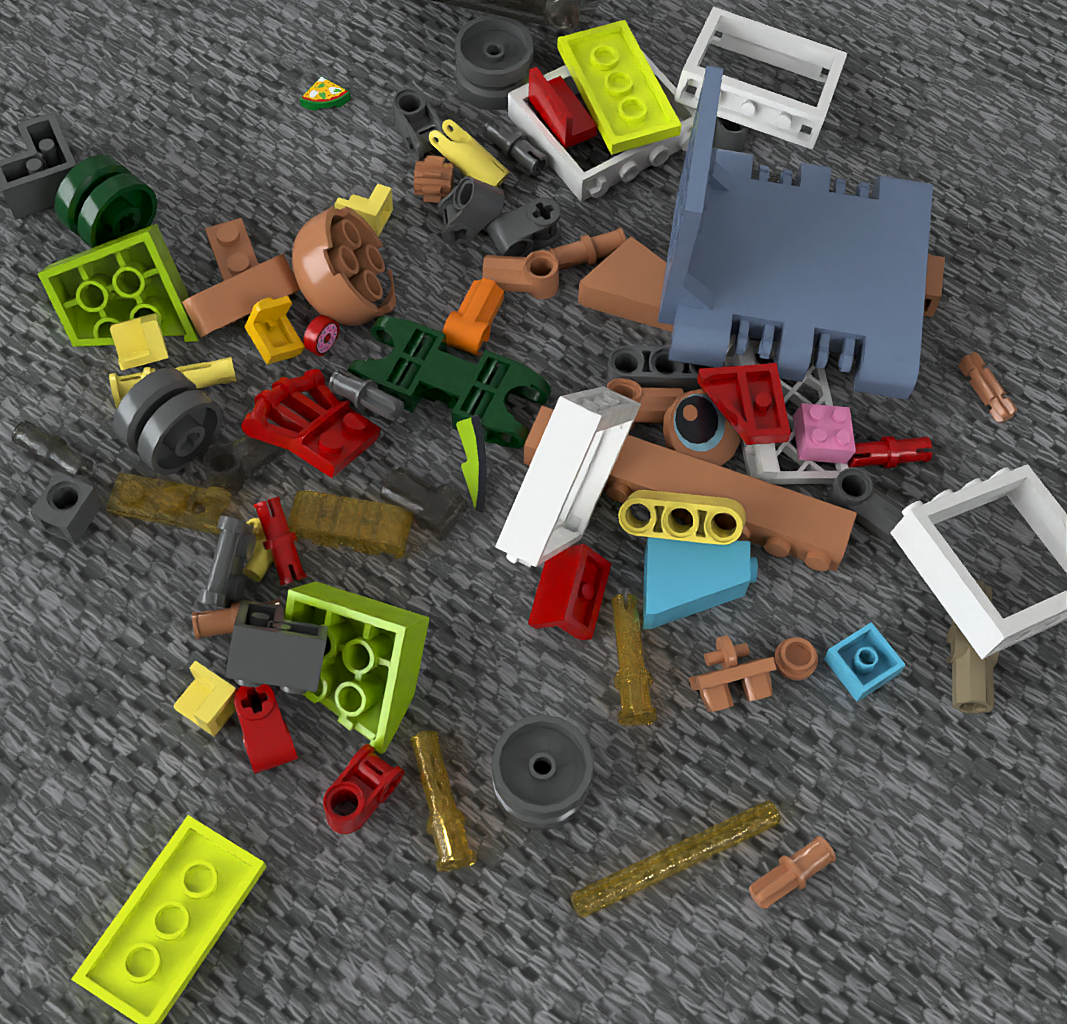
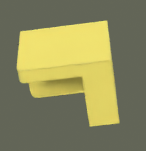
(374, 210)
(139, 341)
(207, 700)

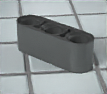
(645, 364)

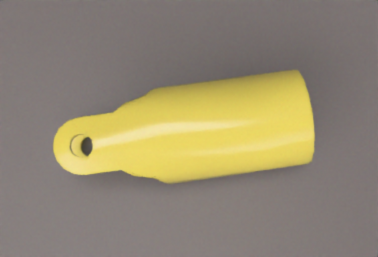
(468, 154)

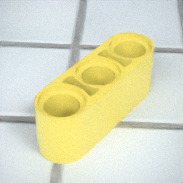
(664, 526)

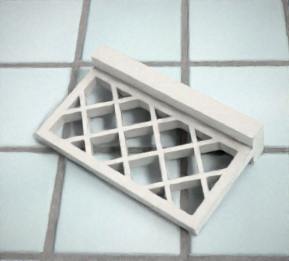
(762, 459)

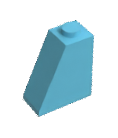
(692, 577)

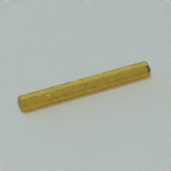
(674, 859)

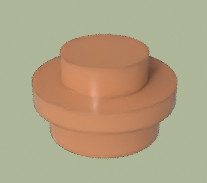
(796, 658)

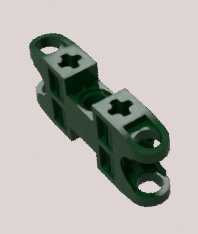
(425, 370)

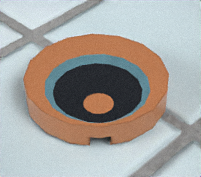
(699, 429)

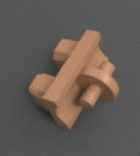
(714, 684)

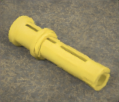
(201, 374)

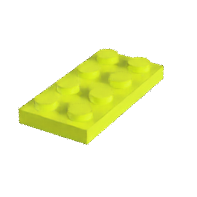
(618, 87)
(169, 923)

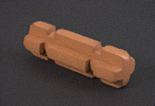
(987, 387)

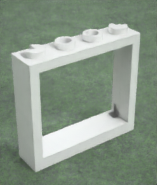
(751, 104)
(619, 168)
(567, 474)
(952, 581)

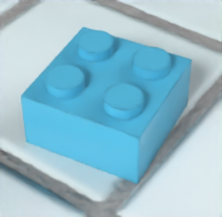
(864, 661)

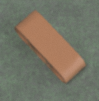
(237, 295)

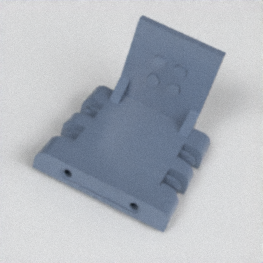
(795, 264)

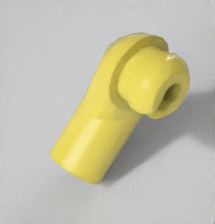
(261, 558)

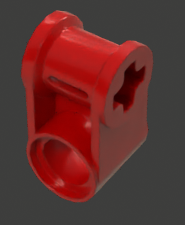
(264, 732)
(364, 782)

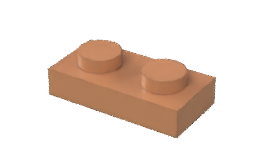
(231, 248)

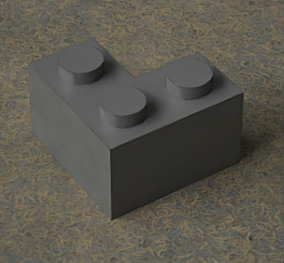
(34, 176)
(275, 649)

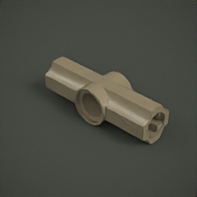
(970, 674)

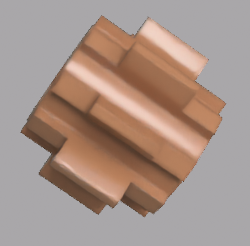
(433, 179)

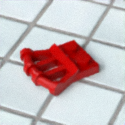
(335, 430)

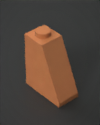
(627, 284)

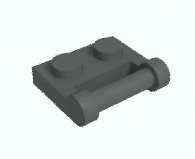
(232, 549)

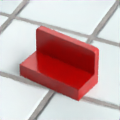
(560, 109)
(571, 592)

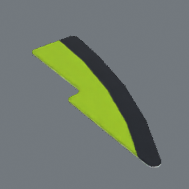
(476, 465)

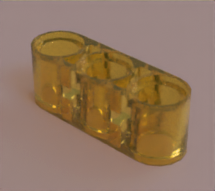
(350, 523)

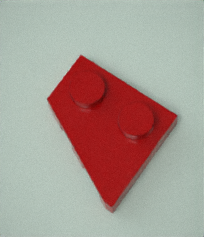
(749, 400)

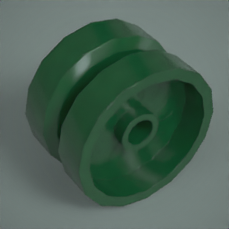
(104, 201)

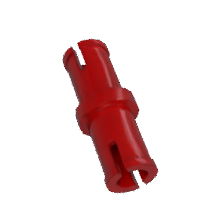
(891, 452)
(279, 540)

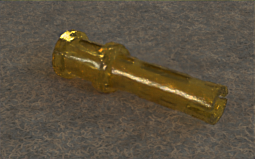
(633, 678)
(446, 820)

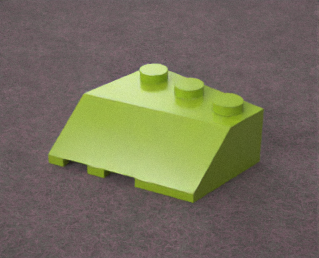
(118, 284)
(367, 658)

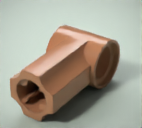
(524, 273)
(653, 400)

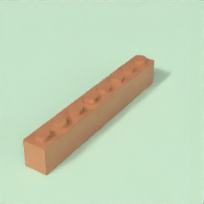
(775, 515)

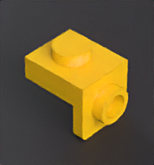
(273, 331)

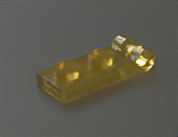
(168, 502)

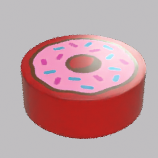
(321, 335)

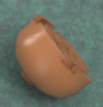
(338, 267)

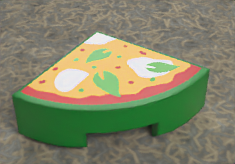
(324, 95)

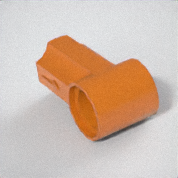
(473, 321)

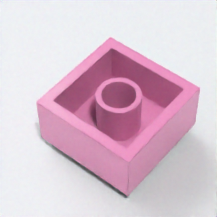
(824, 433)

